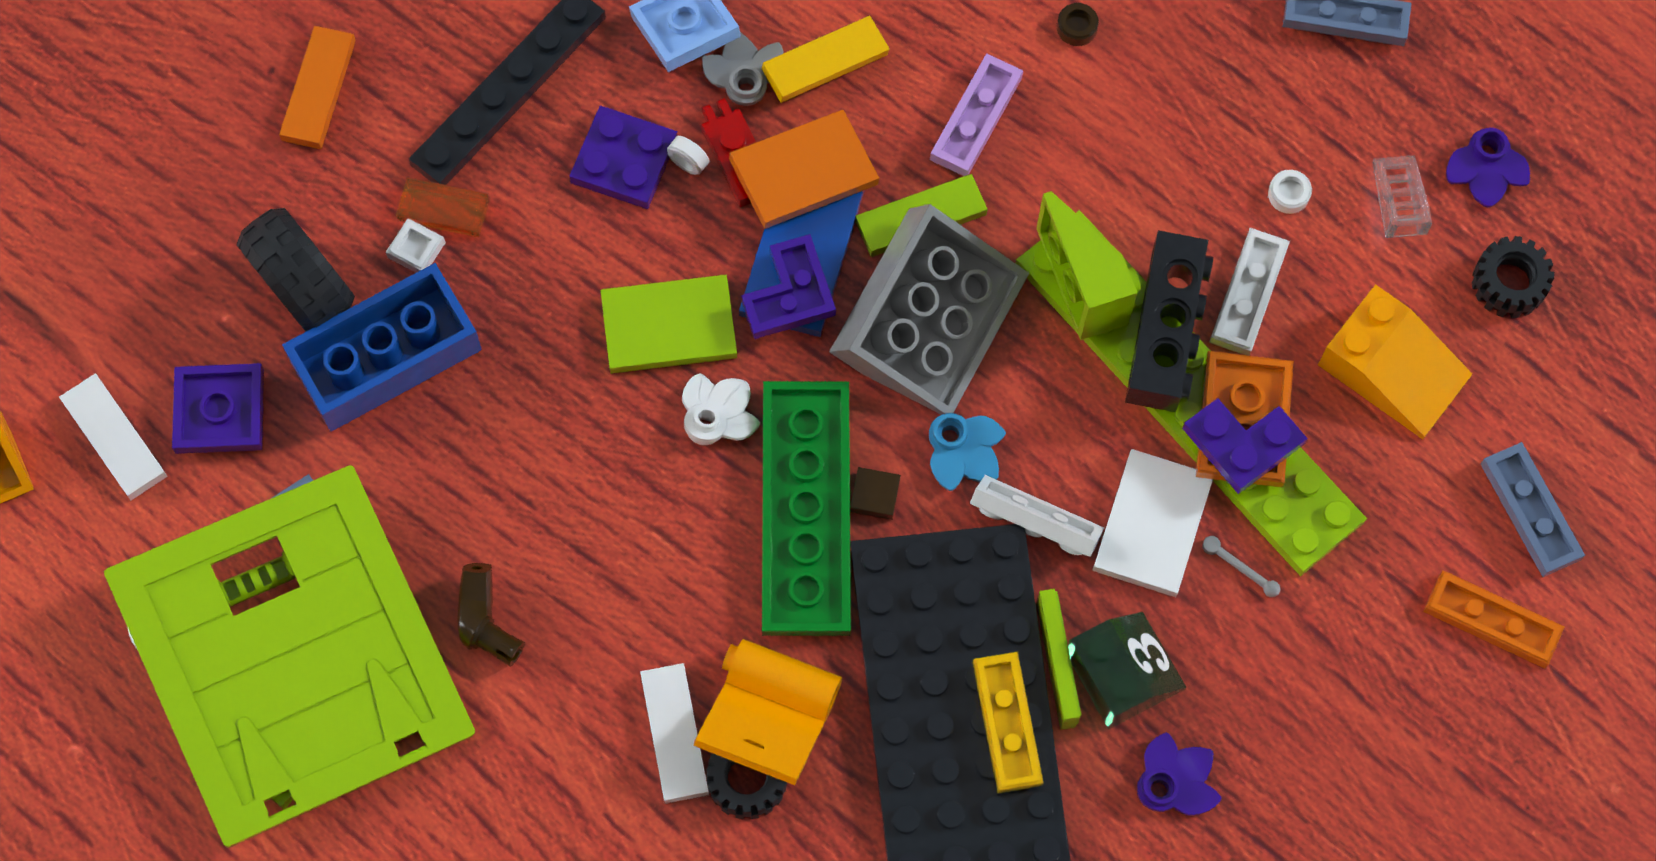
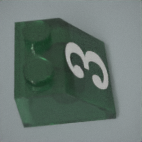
(1124, 667)

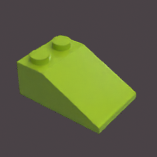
(1088, 270)

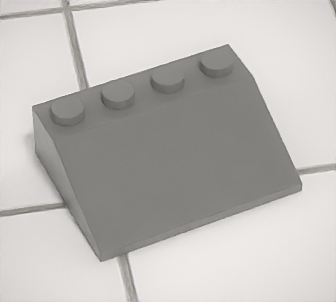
(929, 310)

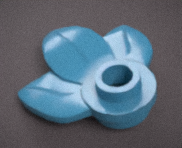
(967, 455)

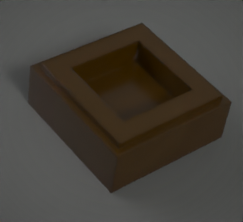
(875, 493)

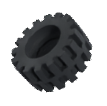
(1519, 255)
(737, 803)

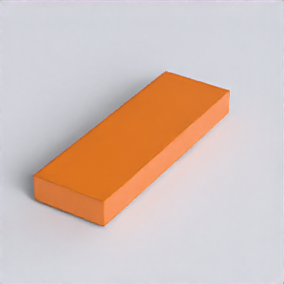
(317, 87)
(1494, 619)

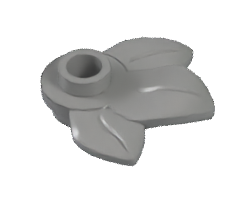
(740, 65)

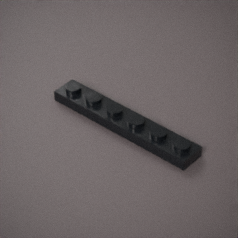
(506, 89)

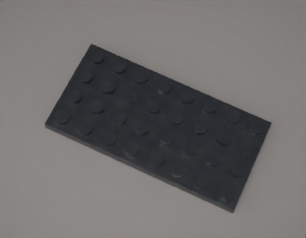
(922, 620)

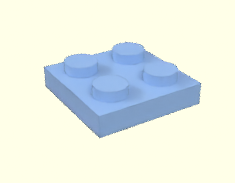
(684, 28)

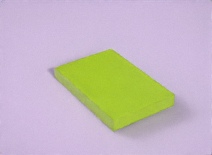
(668, 324)

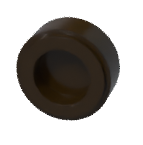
(1077, 24)

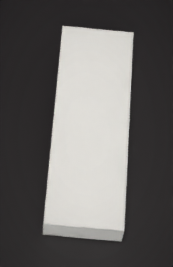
(1249, 292)
(113, 436)
(674, 733)

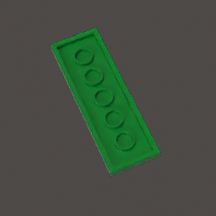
(806, 509)

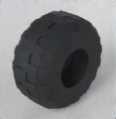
(294, 268)

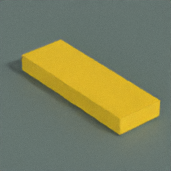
(825, 59)
(1007, 722)

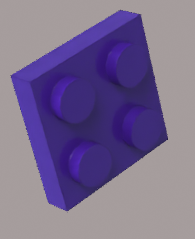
(623, 157)
(218, 408)

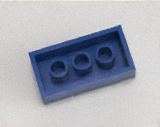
(382, 347)

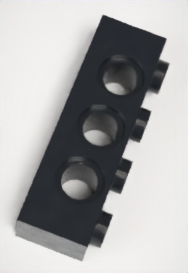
(1171, 258)

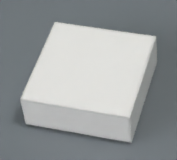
(415, 246)

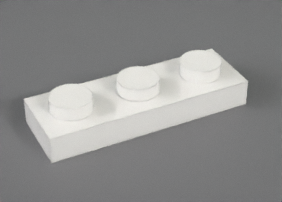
(1036, 516)

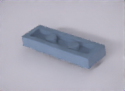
(1359, 19)
(1532, 509)

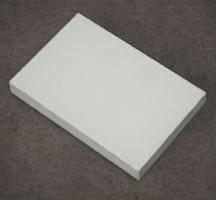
(1152, 523)

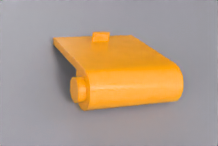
(768, 711)

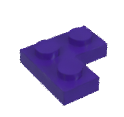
(799, 297)
(1240, 453)

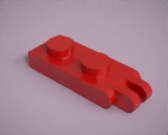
(724, 136)

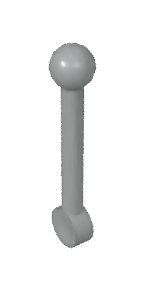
(1212, 546)

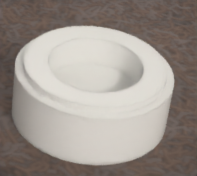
(687, 155)
(1289, 191)

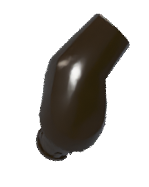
(475, 616)

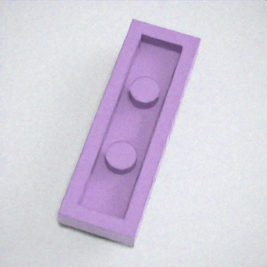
(976, 115)

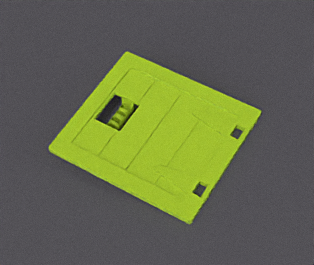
(303, 684)

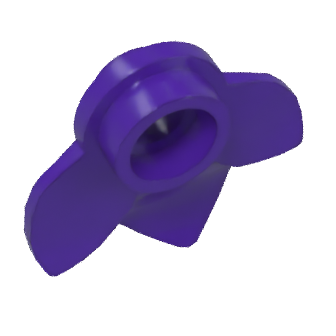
(1488, 172)
(1182, 775)

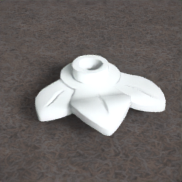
(722, 406)

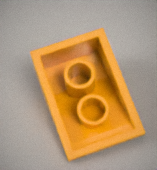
(1395, 362)

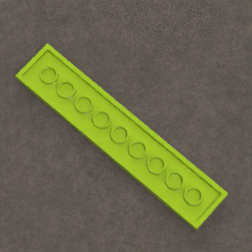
(1300, 518)

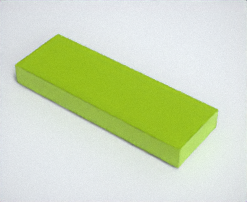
(956, 199)
(1058, 659)

